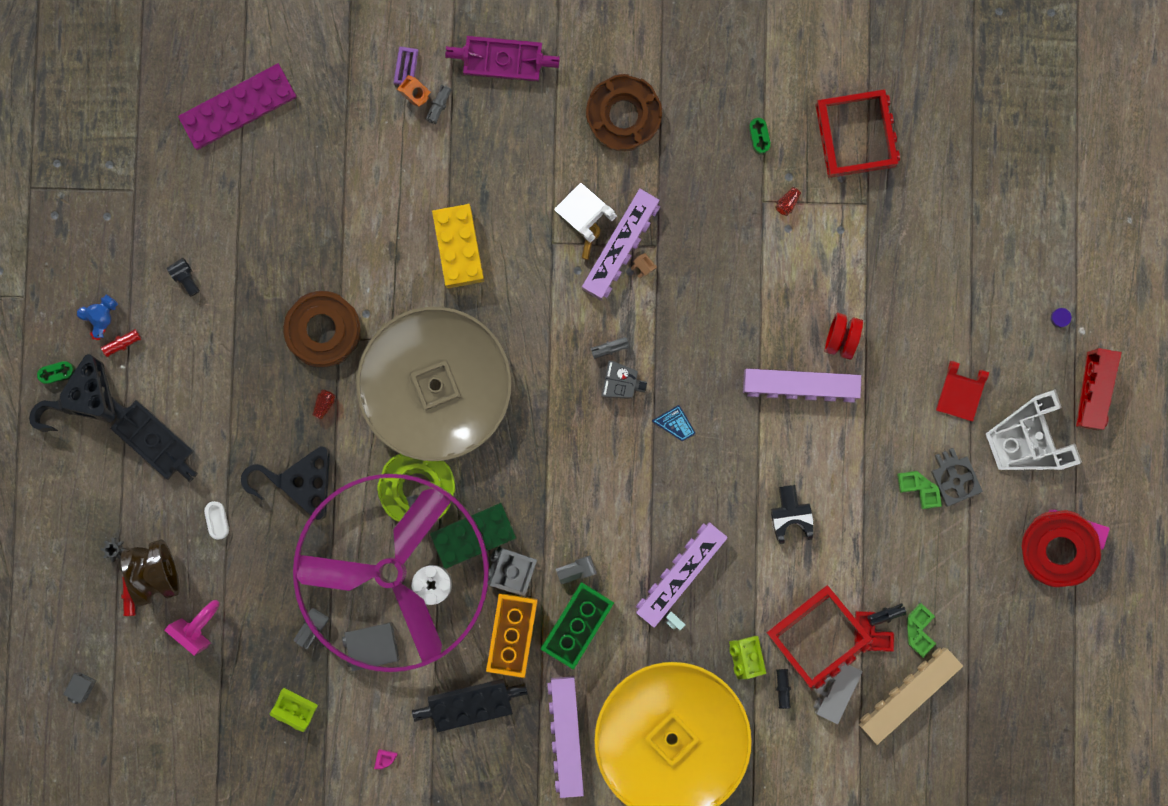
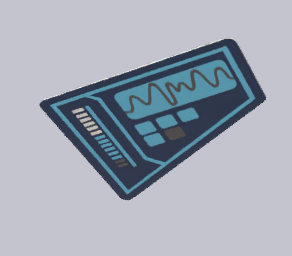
(675, 423)

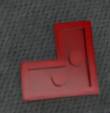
(881, 640)

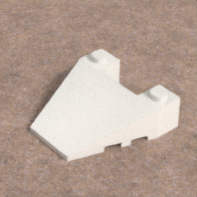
(1025, 439)

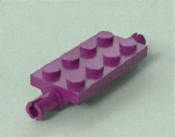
(502, 58)

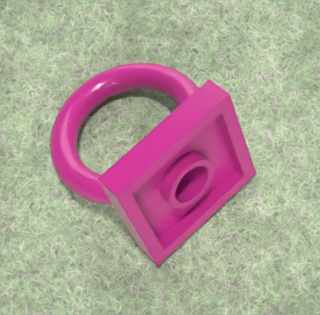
(190, 634)

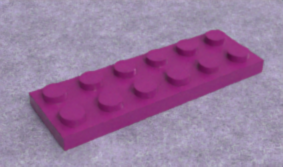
(237, 106)

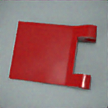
(961, 394)

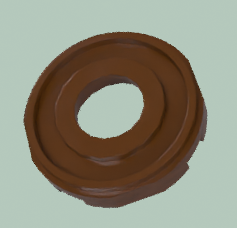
(617, 89)
(336, 349)

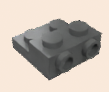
(511, 571)

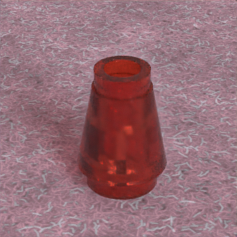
(787, 203)
(323, 403)

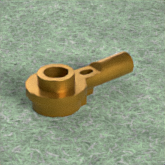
(587, 245)

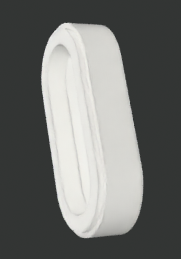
(216, 520)

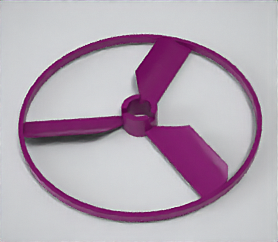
(349, 575)

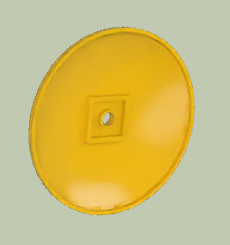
(709, 728)

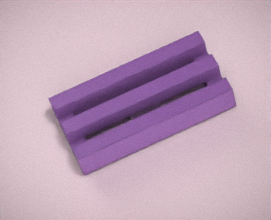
(399, 60)

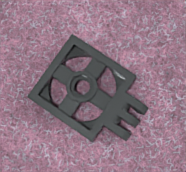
(949, 463)

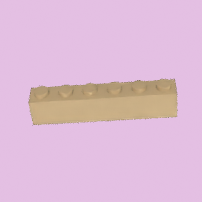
(910, 695)

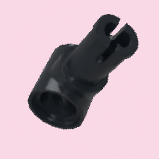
(181, 272)

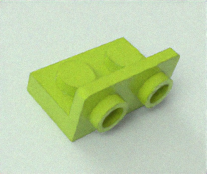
(747, 657)

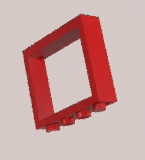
(826, 137)
(807, 607)

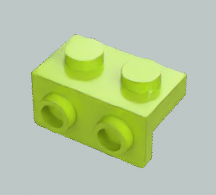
(293, 710)

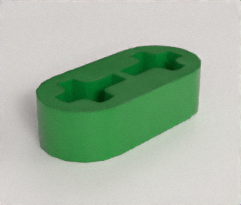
(764, 135)
(57, 377)

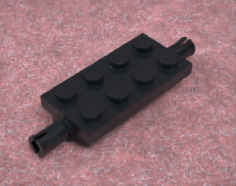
(152, 440)
(470, 705)

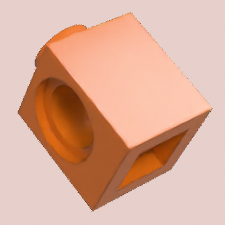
(407, 87)

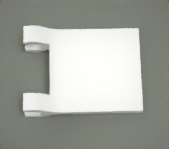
(582, 210)

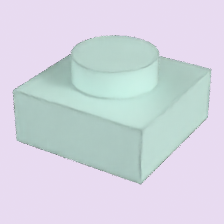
(673, 621)

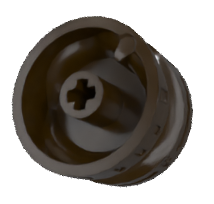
(149, 572)

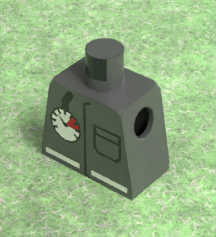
(621, 382)

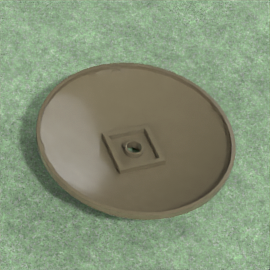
(424, 348)

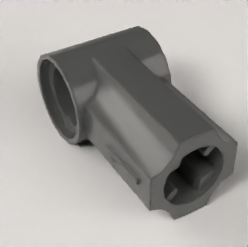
(580, 569)
(305, 635)

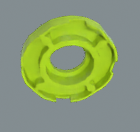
(391, 489)

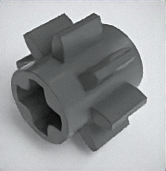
(107, 549)

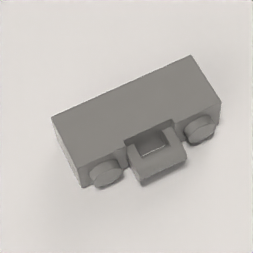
(835, 699)

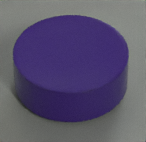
(1061, 317)

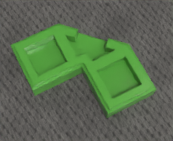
(928, 491)
(916, 622)

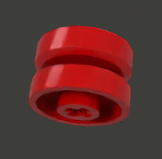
(843, 335)

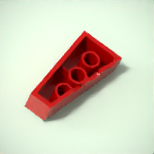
(1097, 388)

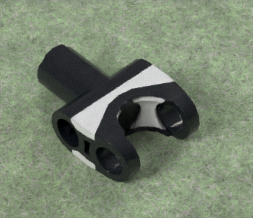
(791, 513)

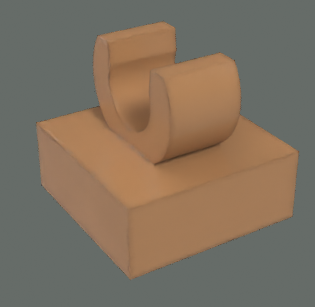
(645, 264)

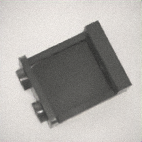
(372, 645)

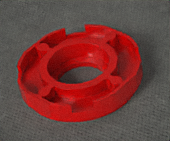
(1054, 525)

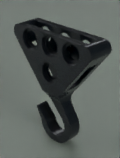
(80, 396)
(286, 481)

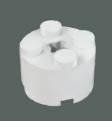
(432, 573)

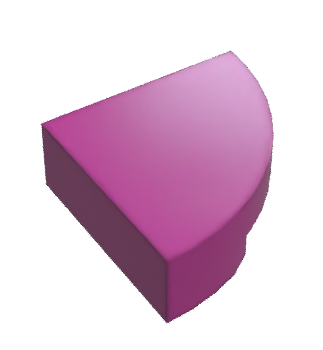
(384, 758)

